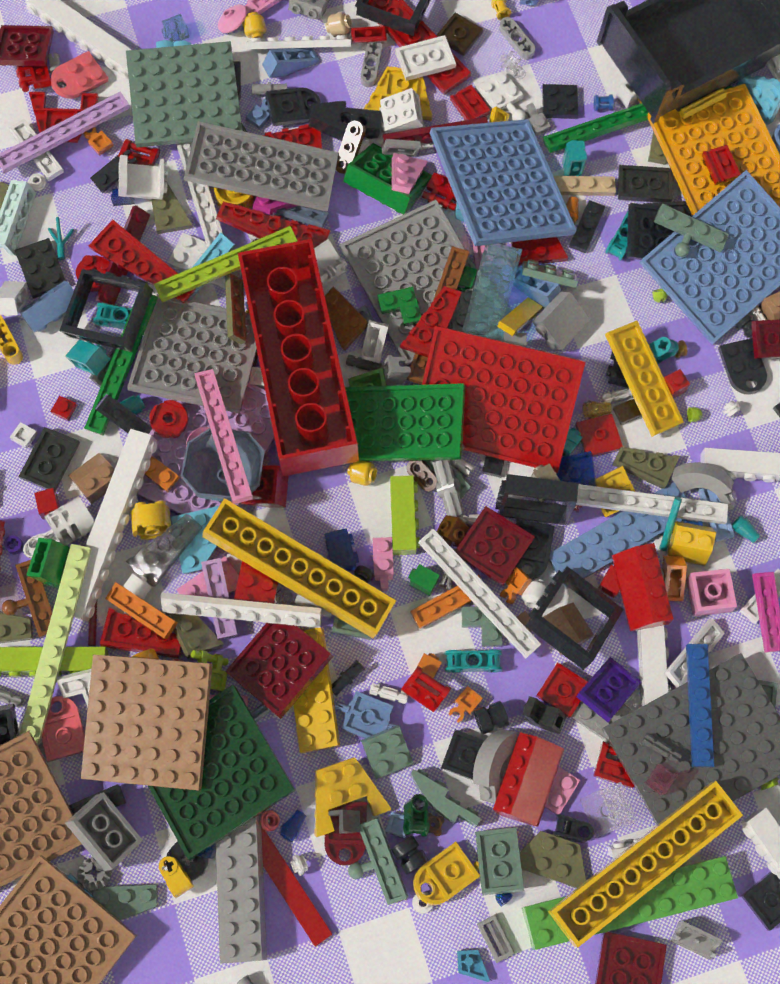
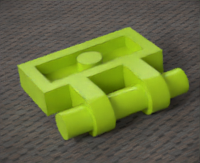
(218, 676)

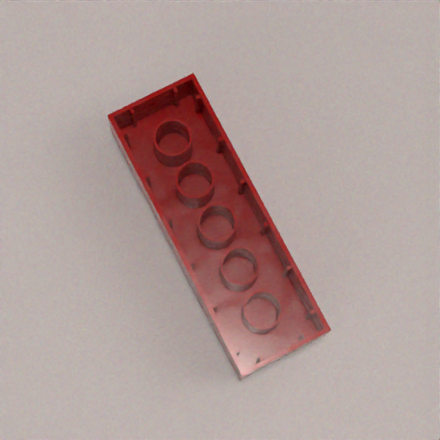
(298, 358)

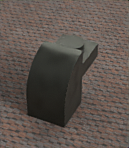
(543, 715)

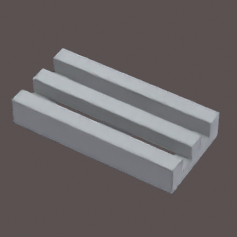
(405, 147)
(504, 955)

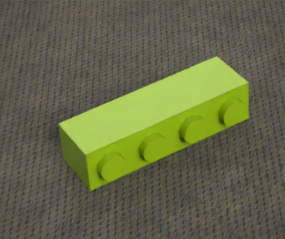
(403, 515)

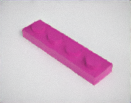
(768, 610)

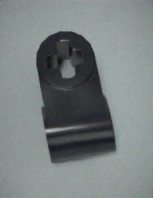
(571, 828)

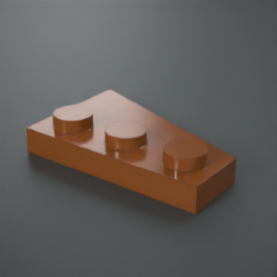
(344, 317)

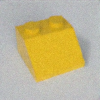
(692, 542)

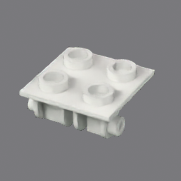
(329, 262)

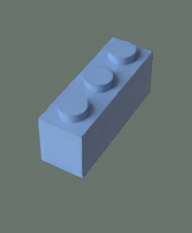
(48, 307)

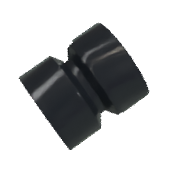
(492, 717)
(409, 854)

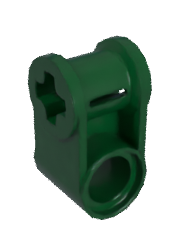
(416, 819)

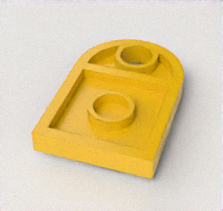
(446, 874)

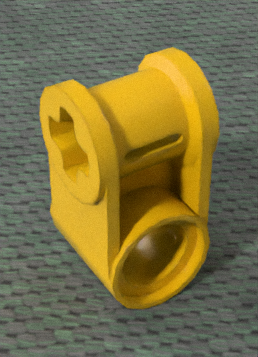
(177, 879)

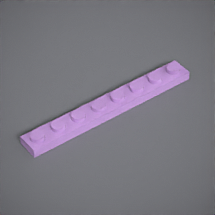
(63, 132)

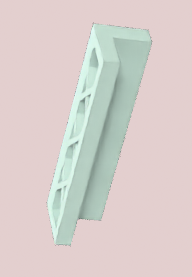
(11, 214)

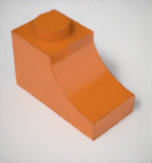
(674, 576)

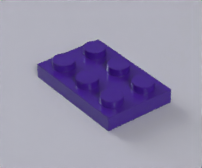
(608, 689)

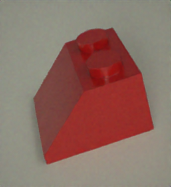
(272, 489)

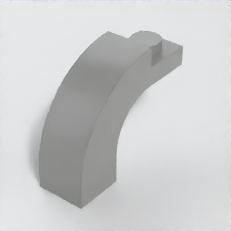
(708, 477)
(490, 760)

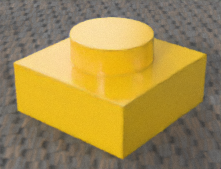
(498, 115)

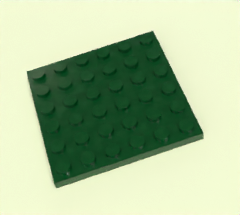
(237, 779)

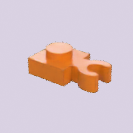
(98, 141)
(516, 584)
(467, 701)

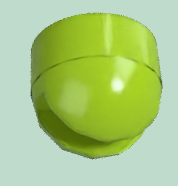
(659, 295)
(694, 414)

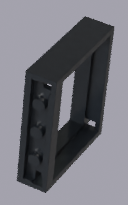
(391, 20)
(80, 297)
(537, 488)
(557, 638)

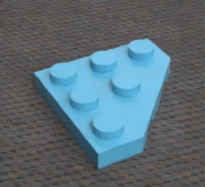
(765, 95)
(199, 548)

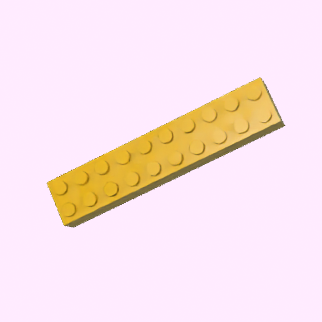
(298, 568)
(645, 864)

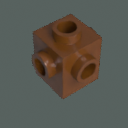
(452, 530)

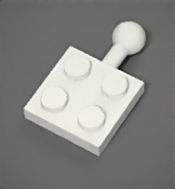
(502, 93)

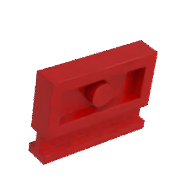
(469, 103)
(721, 164)

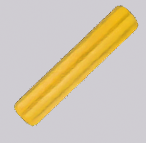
(703, 103)

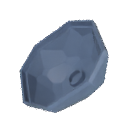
(203, 467)

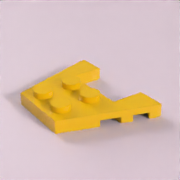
(394, 82)
(340, 785)

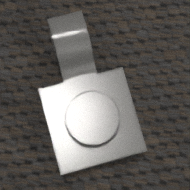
(538, 121)

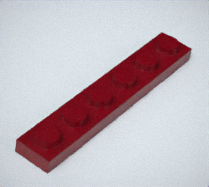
(423, 134)
(135, 226)

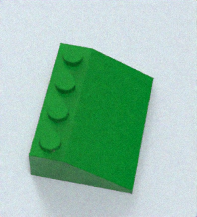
(373, 176)

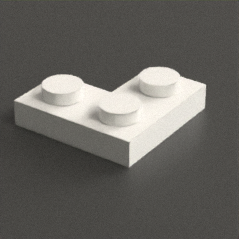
(75, 684)

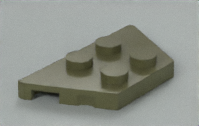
(554, 859)

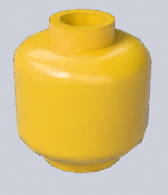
(254, 25)
(362, 472)

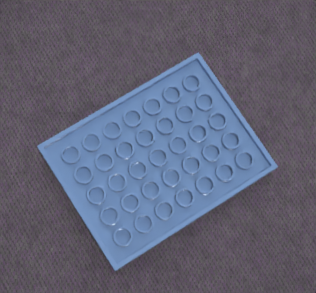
(502, 182)
(724, 285)

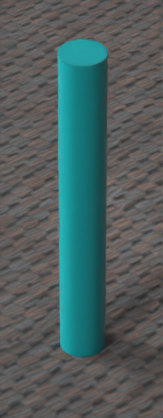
(670, 523)

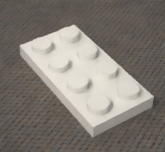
(188, 253)

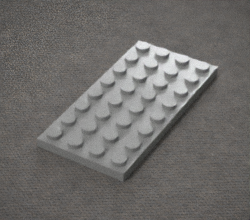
(261, 166)

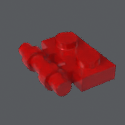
(39, 77)
(440, 186)

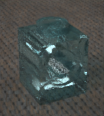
(175, 29)

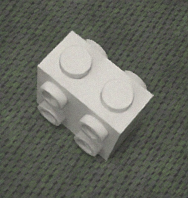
(401, 112)

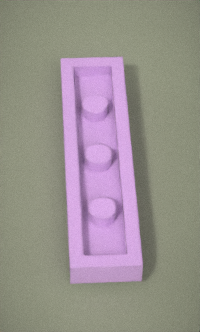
(217, 588)

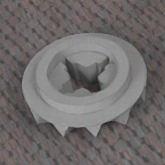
(87, 880)

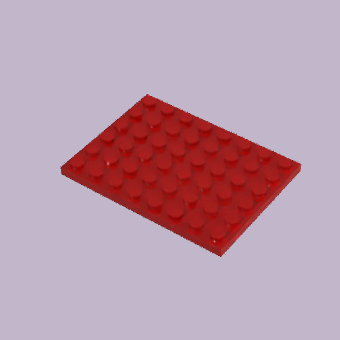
(514, 395)

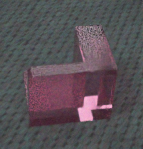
(661, 779)

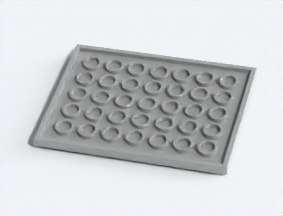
(405, 255)

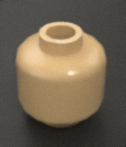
(338, 24)

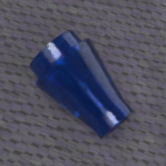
(292, 827)

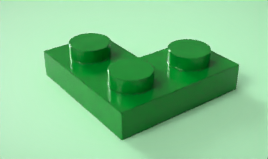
(401, 300)

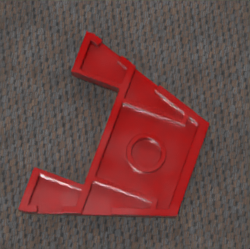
(51, 116)

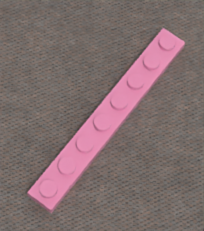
(223, 437)

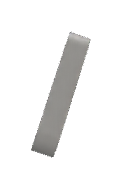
(517, 31)
(372, 69)

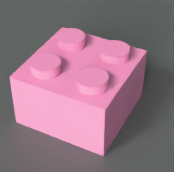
(711, 592)

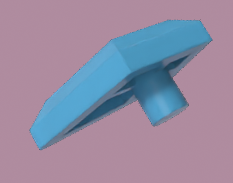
(471, 965)

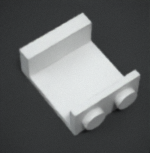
(141, 180)

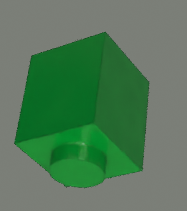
(467, 278)
(423, 579)

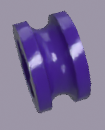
(9, 540)

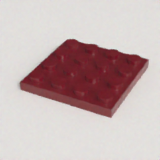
(279, 665)

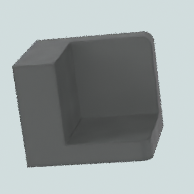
(348, 820)

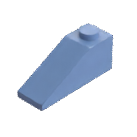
(287, 61)
(538, 290)

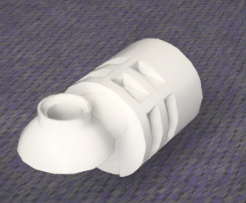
(66, 523)

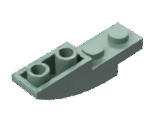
(435, 794)

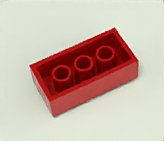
(255, 586)

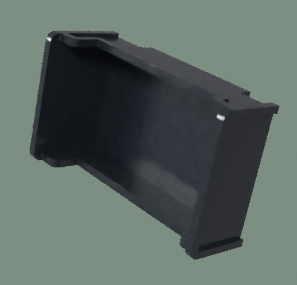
(688, 47)

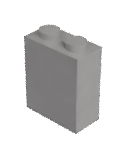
(561, 321)

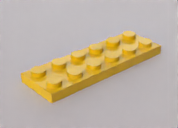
(644, 378)
(316, 709)

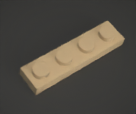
(586, 185)

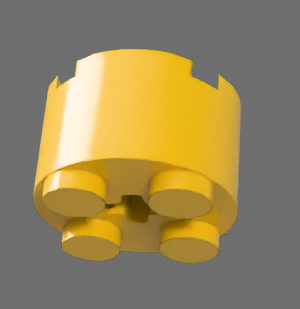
(150, 519)

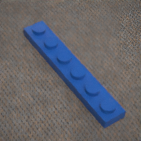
(699, 705)

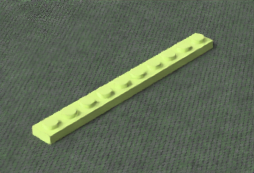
(55, 641)

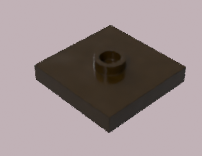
(460, 33)

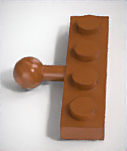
(35, 599)

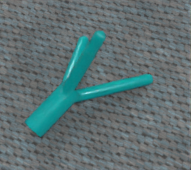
(60, 244)

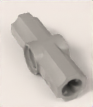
(448, 488)

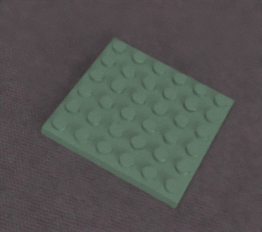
(180, 87)

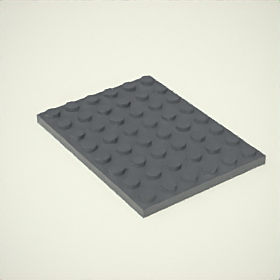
(743, 739)

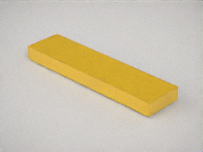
(519, 316)

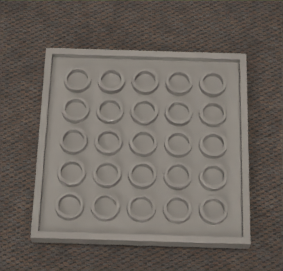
(187, 341)

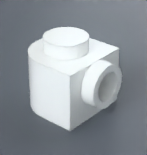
(137, 585)

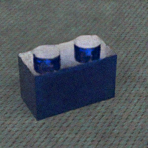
(340, 549)

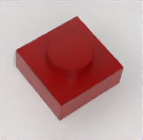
(63, 408)

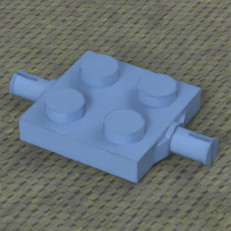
(365, 715)

